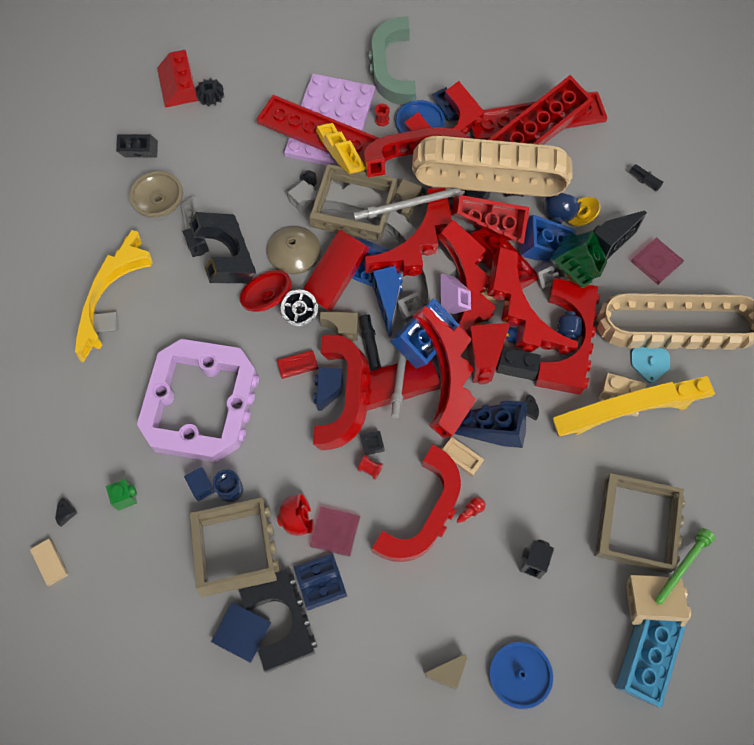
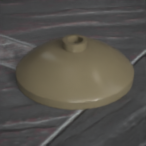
(155, 187)
(296, 257)

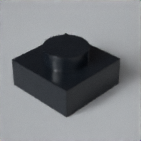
(372, 443)

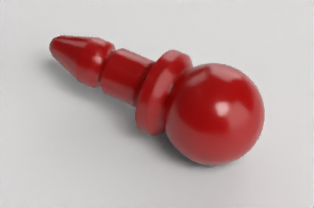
(475, 506)

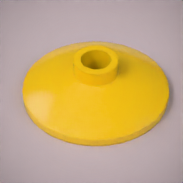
(588, 211)

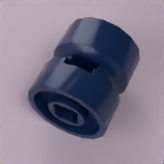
(228, 485)

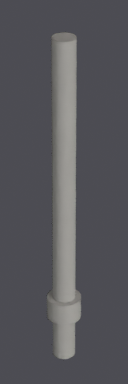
(373, 211)
(397, 397)

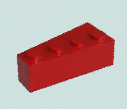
(496, 217)

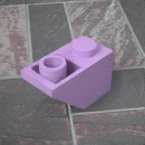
(454, 295)

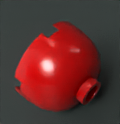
(294, 515)

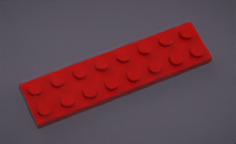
(497, 118)
(302, 123)

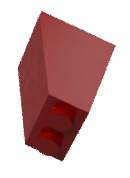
(485, 350)

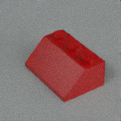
(176, 79)

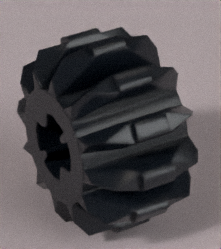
(209, 92)

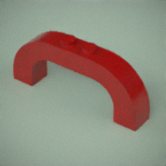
(399, 145)
(357, 395)
(409, 549)

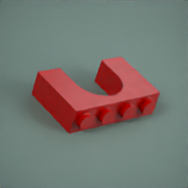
(462, 102)

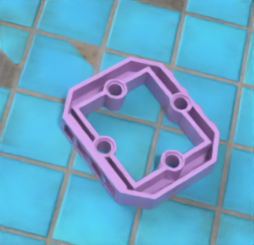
(200, 446)

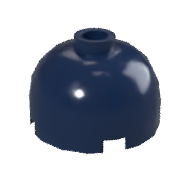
(561, 207)

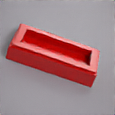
(297, 364)

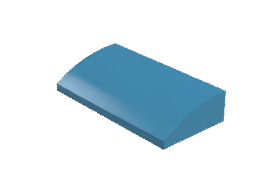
(650, 660)

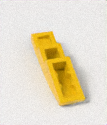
(340, 149)

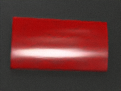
(492, 243)
(336, 269)
(415, 383)

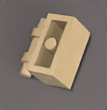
(617, 385)

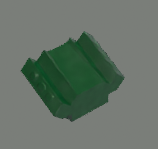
(580, 258)

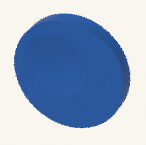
(428, 110)
(521, 675)

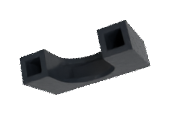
(225, 229)
(298, 642)

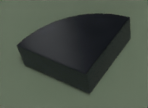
(309, 177)
(532, 407)
(64, 512)

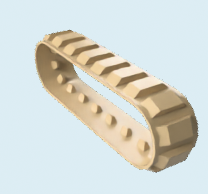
(492, 166)
(676, 302)

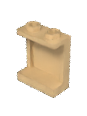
(642, 604)

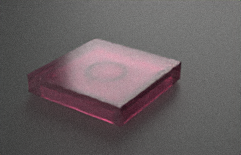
(657, 261)
(335, 531)

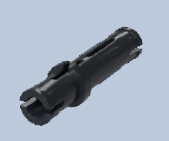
(368, 335)

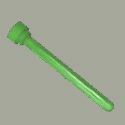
(703, 539)

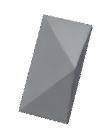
(547, 273)
(409, 305)

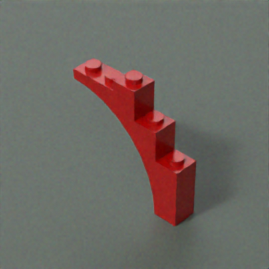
(423, 242)
(466, 255)
(532, 331)
(455, 371)

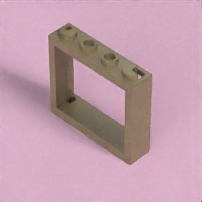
(351, 227)
(223, 514)
(675, 522)

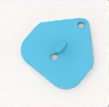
(653, 367)

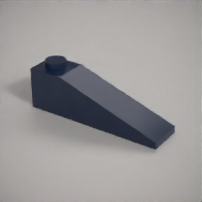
(496, 424)

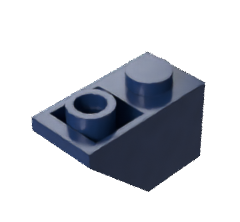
(329, 386)

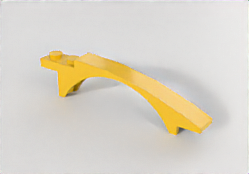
(126, 260)
(670, 394)

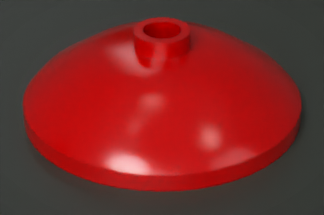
(265, 291)

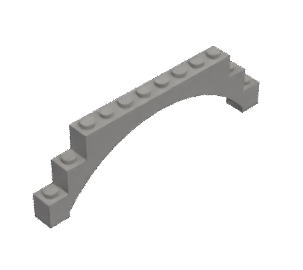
(358, 198)

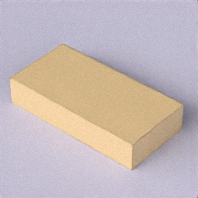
(463, 456)
(49, 562)

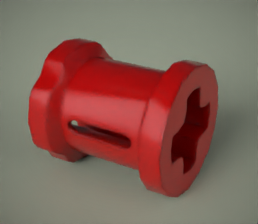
(382, 112)
(370, 467)

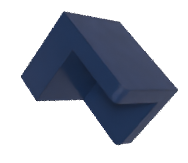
(199, 484)

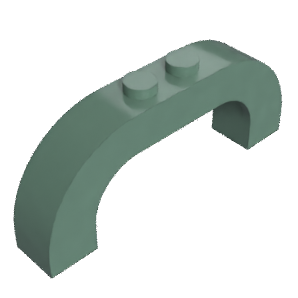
(389, 88)

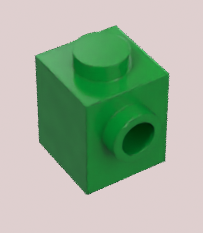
(122, 494)

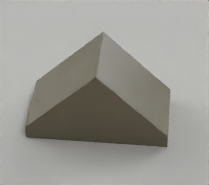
(448, 673)

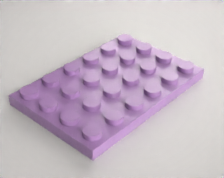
(339, 100)

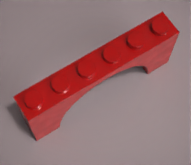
(571, 373)

